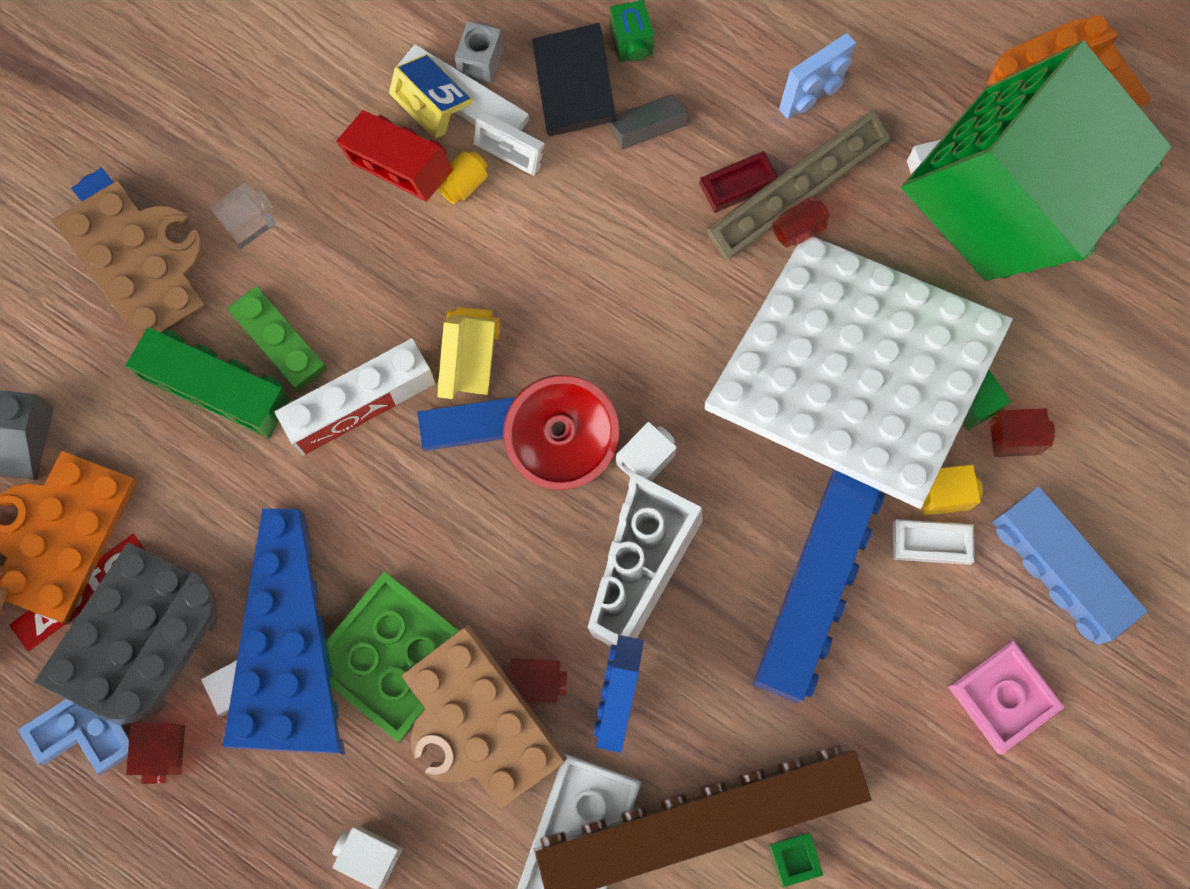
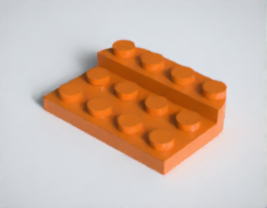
(1097, 36)

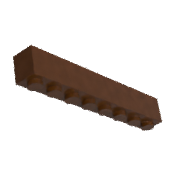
(704, 823)

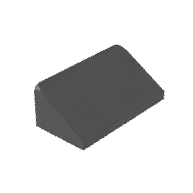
(649, 121)

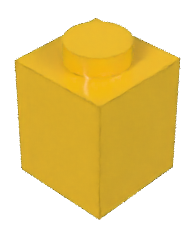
(954, 491)

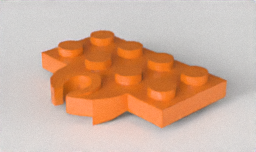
(60, 534)

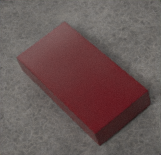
(737, 181)

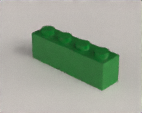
(208, 381)

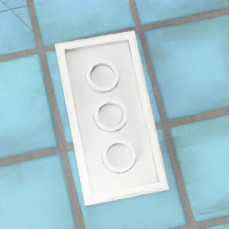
(579, 797)

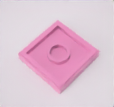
(1006, 697)

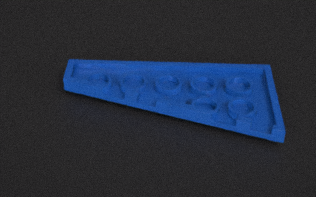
(283, 660)

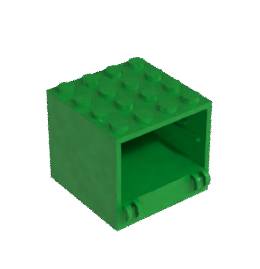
(1038, 166)

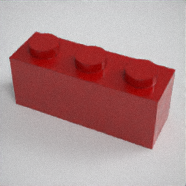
(395, 154)

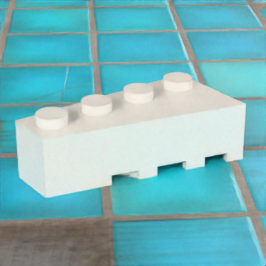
(646, 550)

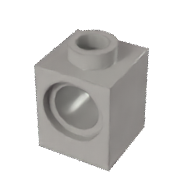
(479, 64)

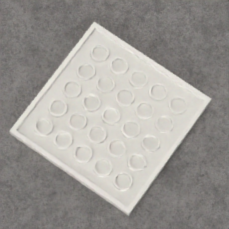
(860, 368)

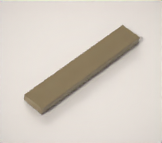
(799, 182)

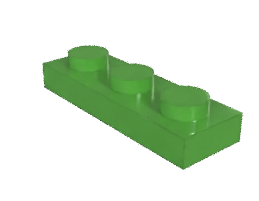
(277, 339)

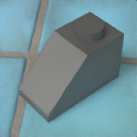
(22, 433)

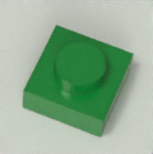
(795, 859)

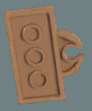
(134, 258)
(478, 721)

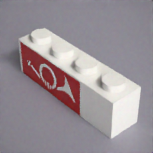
(355, 397)

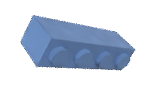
(1068, 567)

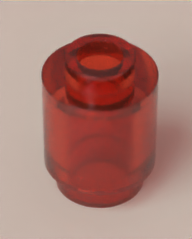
(801, 222)

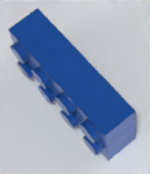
(618, 693)

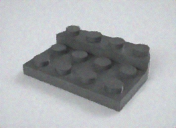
(131, 638)

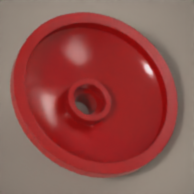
(575, 453)

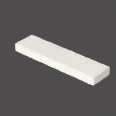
(483, 98)

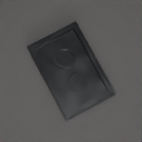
(574, 79)

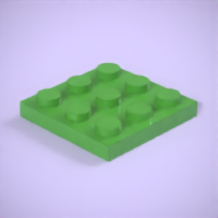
(377, 645)

